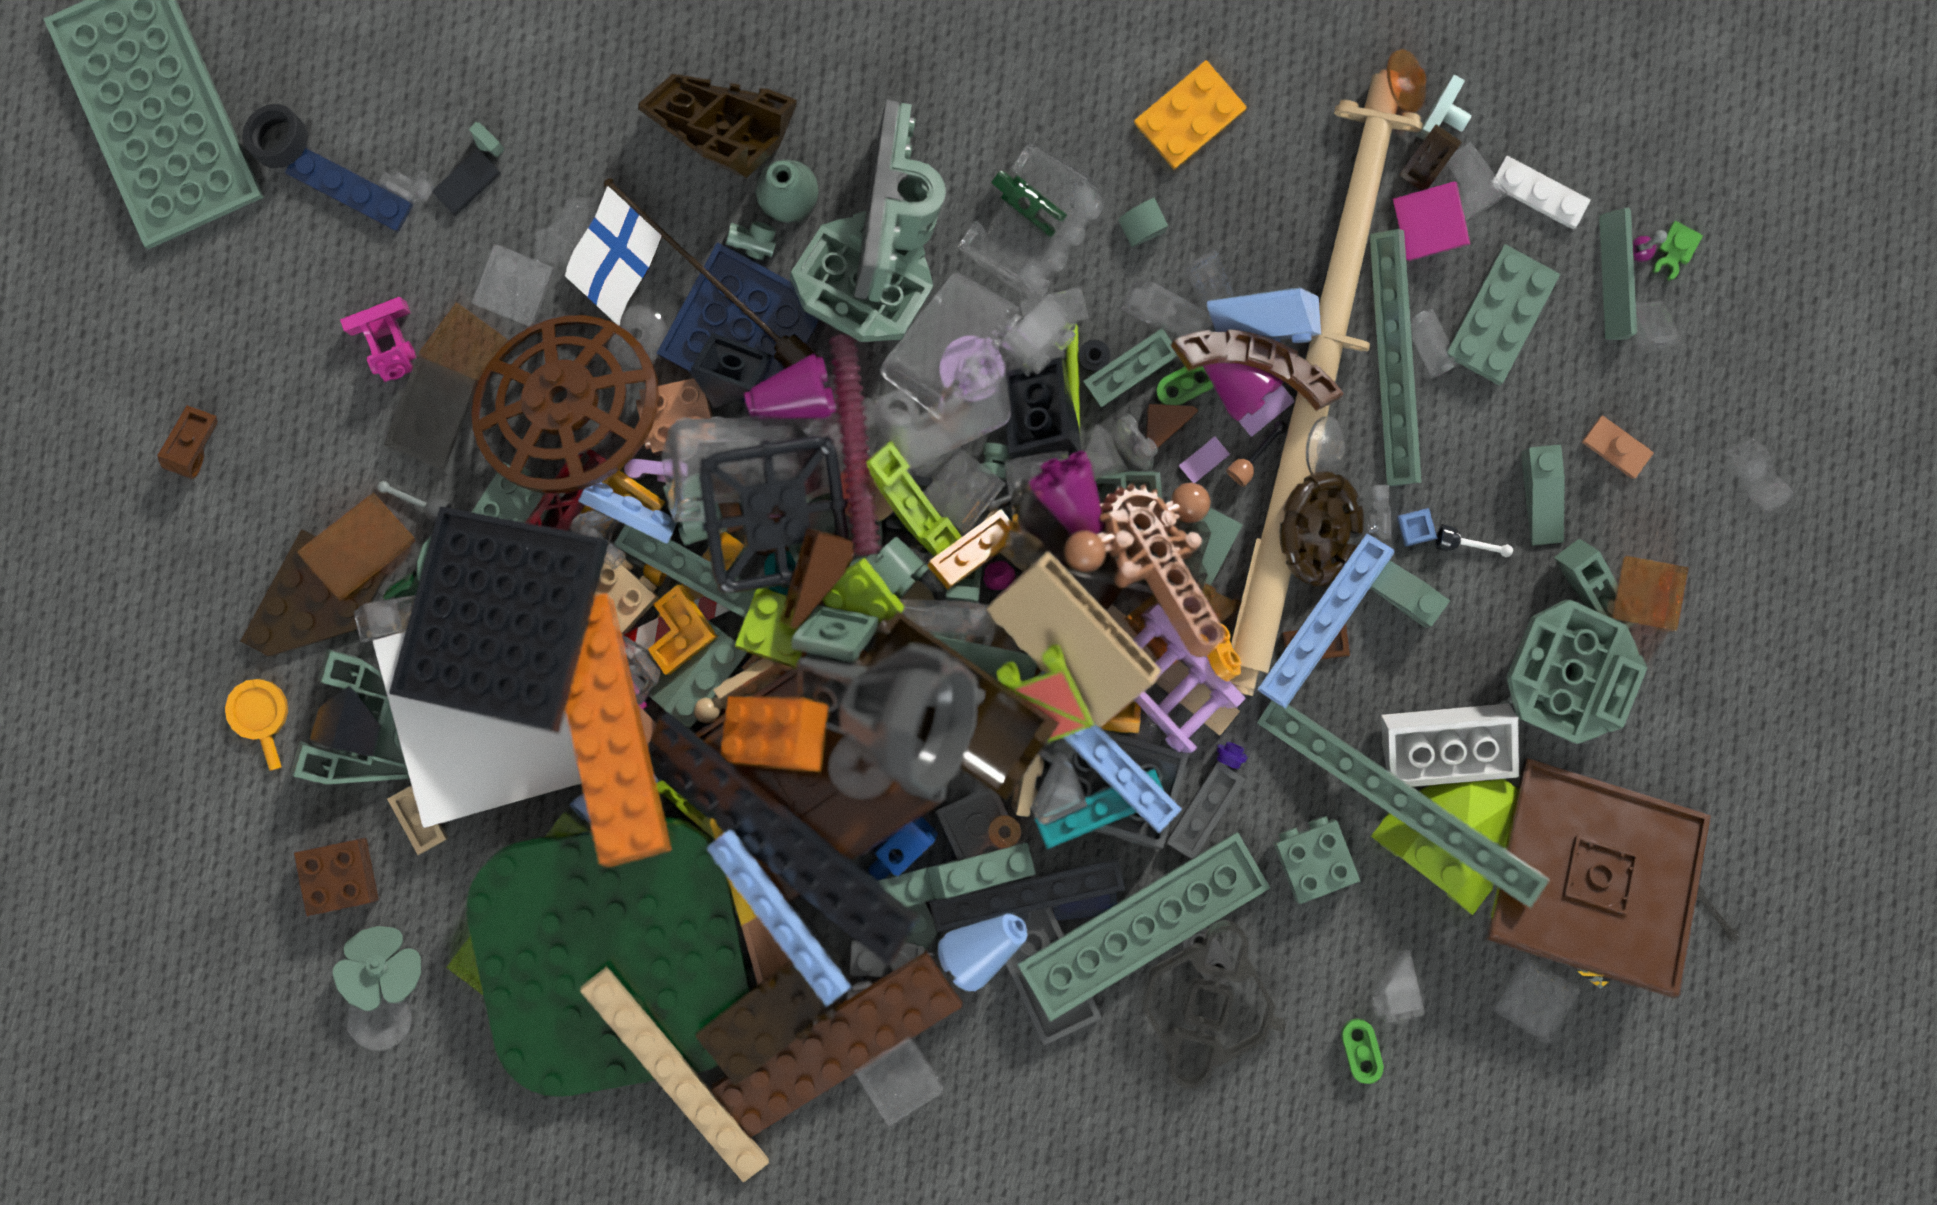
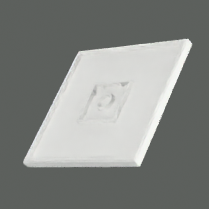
(469, 760)

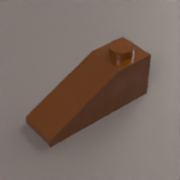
(817, 570)

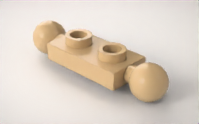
(742, 685)

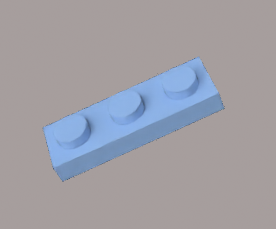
(628, 511)

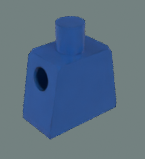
(911, 841)

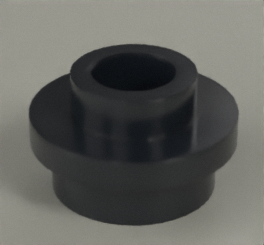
(1092, 365)

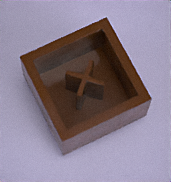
(336, 876)

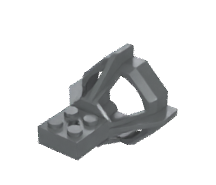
(885, 705)

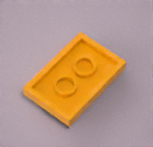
(1190, 115)

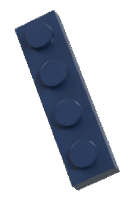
(350, 189)

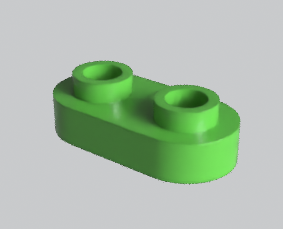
(1185, 384)
(1362, 1050)

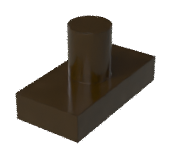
(1430, 158)

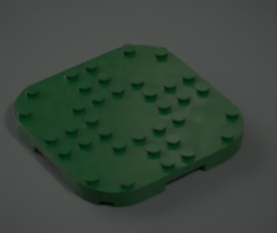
(556, 917)

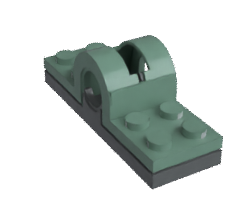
(899, 206)

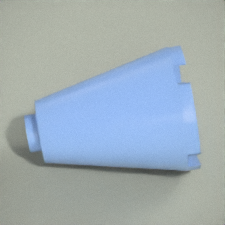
(980, 949)

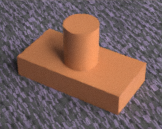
(1617, 447)

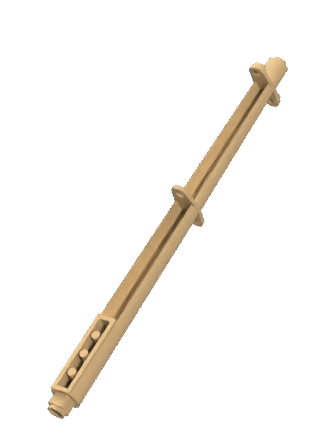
(1268, 571)

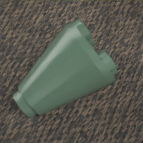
(787, 200)

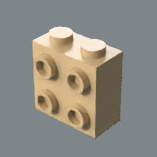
(630, 594)

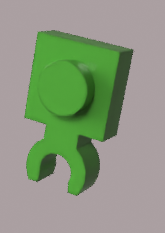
(1678, 247)

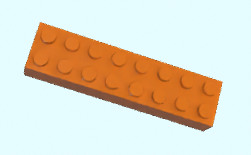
(613, 746)

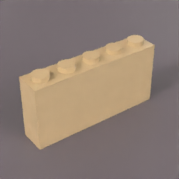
(1054, 609)

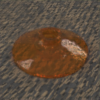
(1406, 80)

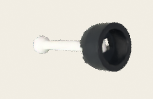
(1450, 538)

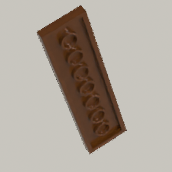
(859, 1031)

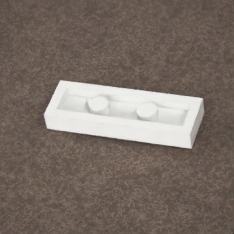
(1542, 192)

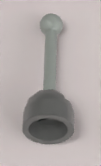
(431, 507)

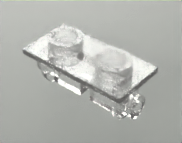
(1431, 343)

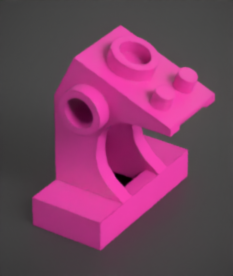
(379, 323)

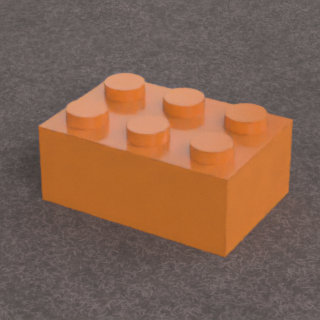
(774, 733)

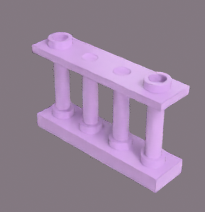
(1222, 693)

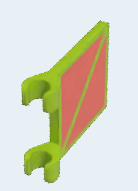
(1051, 693)

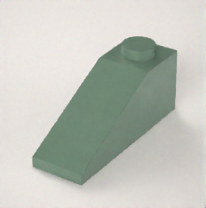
(1544, 493)
(1589, 577)
(1410, 594)

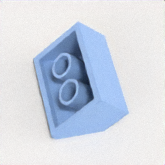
(1275, 314)

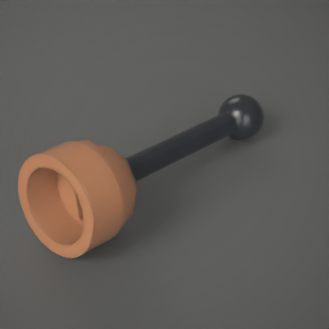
(1242, 470)

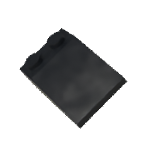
(1041, 412)

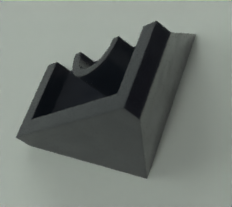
(346, 724)

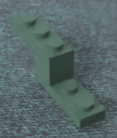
(961, 875)

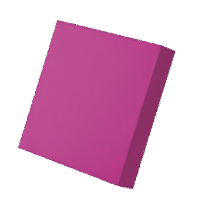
(1432, 221)

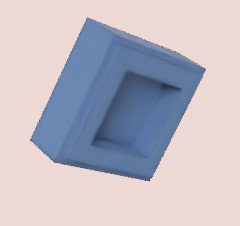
(1416, 527)

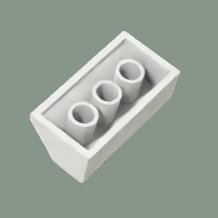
(1452, 745)

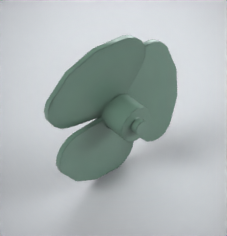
(369, 963)

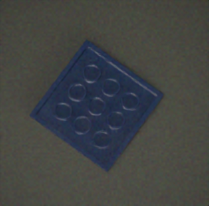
(710, 311)

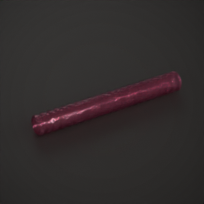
(854, 444)

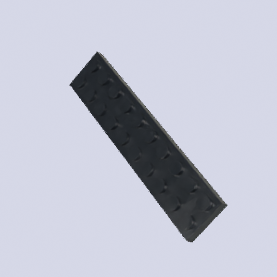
(780, 840)

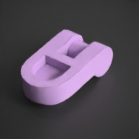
(638, 468)

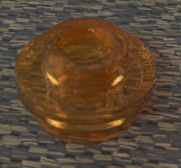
(1004, 821)

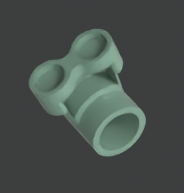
(758, 240)

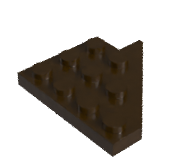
(302, 608)

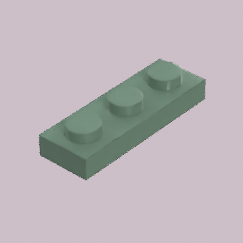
(1130, 368)

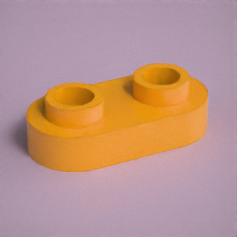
(1224, 659)

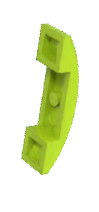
(909, 502)

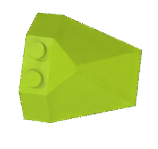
(1480, 804)

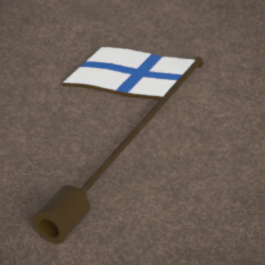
(619, 253)

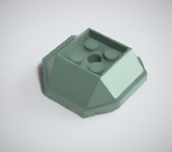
(827, 281)
(1602, 679)

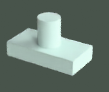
(1445, 111)

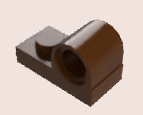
(185, 444)

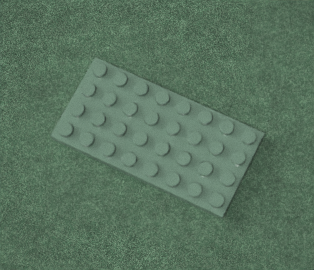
(154, 114)

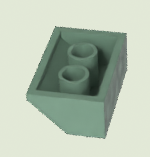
(698, 677)

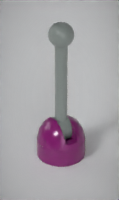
(1647, 246)

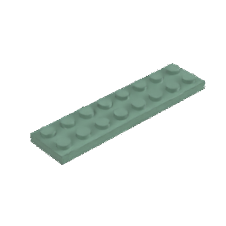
(1143, 926)

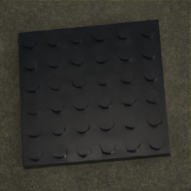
(499, 618)

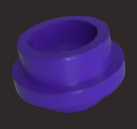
(1231, 755)

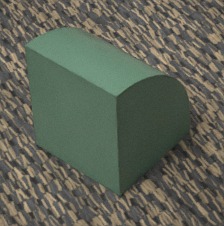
(1143, 222)

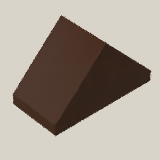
(1166, 420)

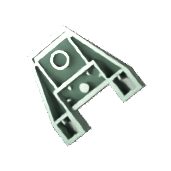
(341, 766)

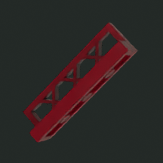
(569, 506)

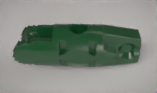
(1014, 194)

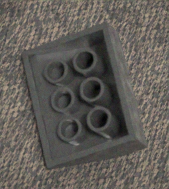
(1169, 769)

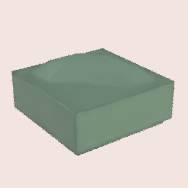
(485, 140)

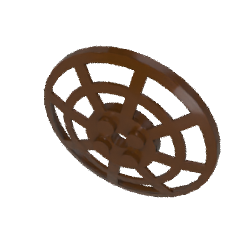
(569, 414)

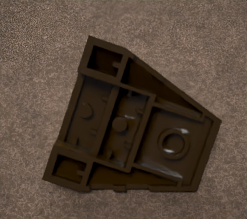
(721, 123)

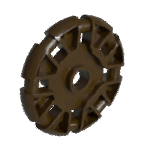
(1320, 506)

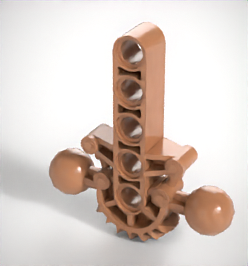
(1120, 511)

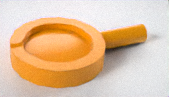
(257, 712)

